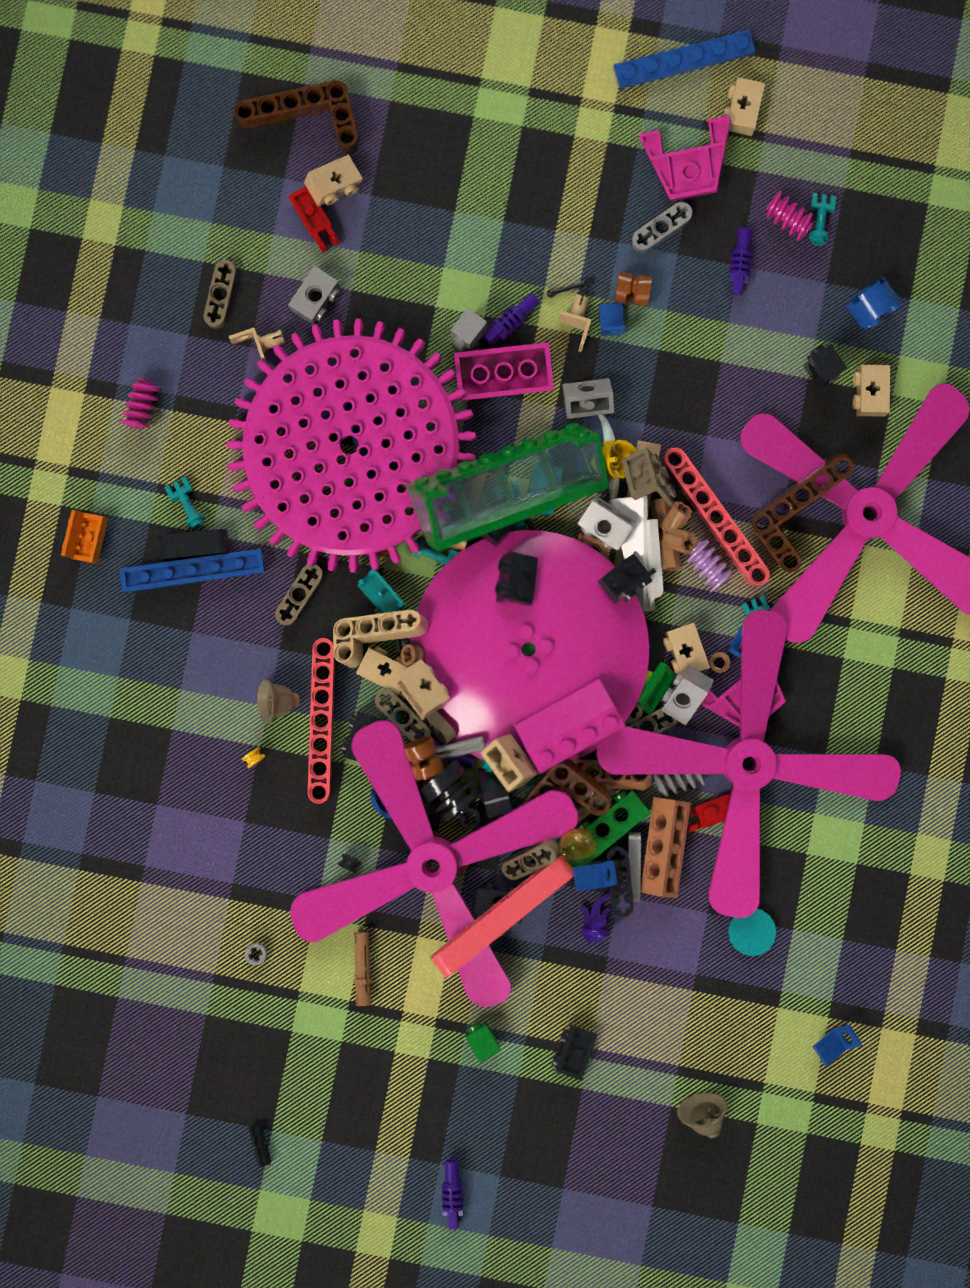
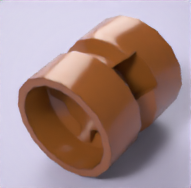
(633, 289)
(420, 750)

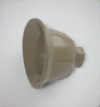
(275, 700)
(703, 1113)

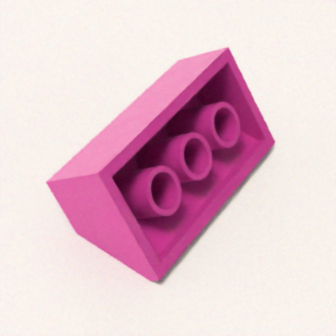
(504, 371)
(569, 725)

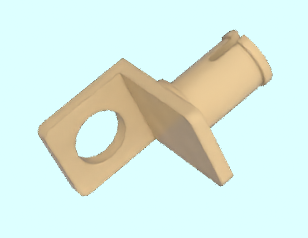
(576, 318)
(263, 342)

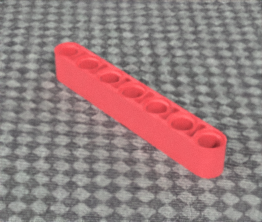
(727, 522)
(315, 731)
(502, 916)

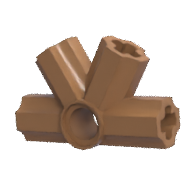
(671, 533)

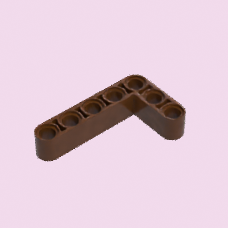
(303, 108)
(795, 505)
(567, 783)

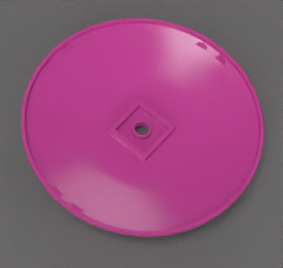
(572, 623)

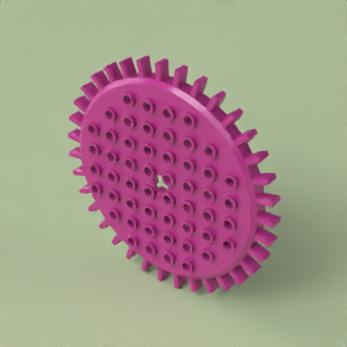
(260, 421)

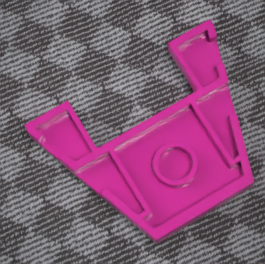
(691, 170)
(729, 703)

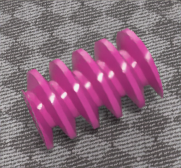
(789, 216)
(140, 404)

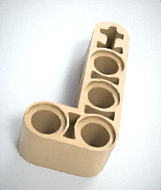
(380, 632)

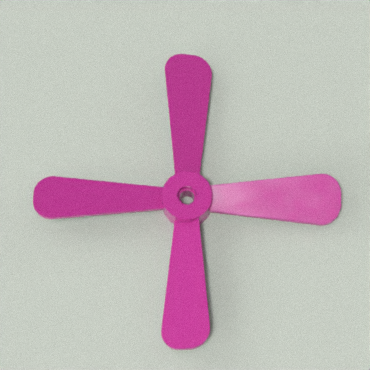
(941, 565)
(736, 871)
(336, 905)

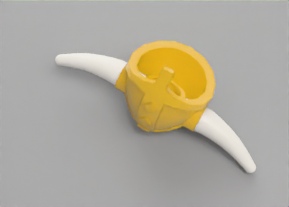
(613, 452)

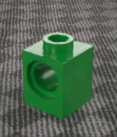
(482, 1041)

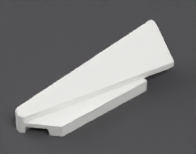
(645, 544)

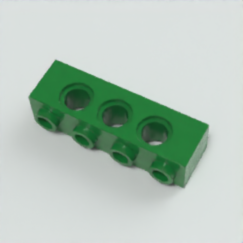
(635, 813)

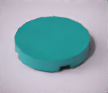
(753, 933)

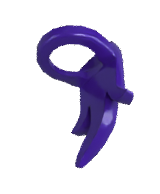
(595, 924)

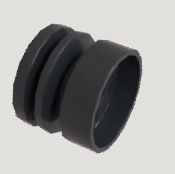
(451, 791)

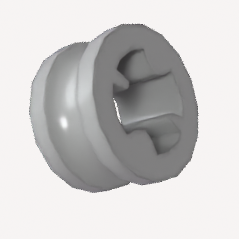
(249, 950)

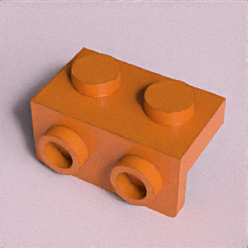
(84, 537)

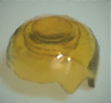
(577, 844)

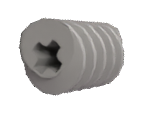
(672, 781)

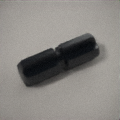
(261, 1150)

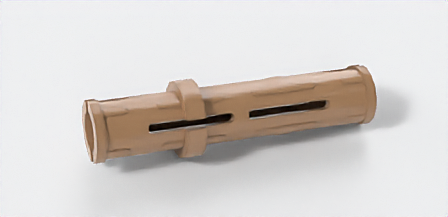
(362, 968)

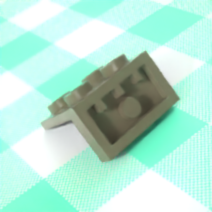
(647, 475)

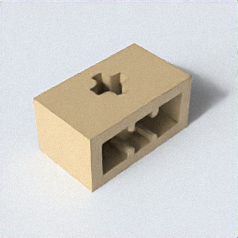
(750, 94)
(333, 181)
(879, 379)
(689, 637)
(370, 668)
(423, 701)
(509, 762)

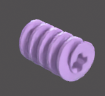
(708, 565)

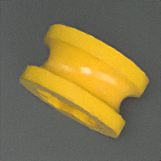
(253, 757)

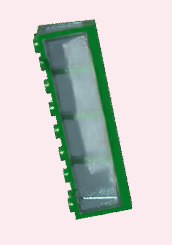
(509, 485)

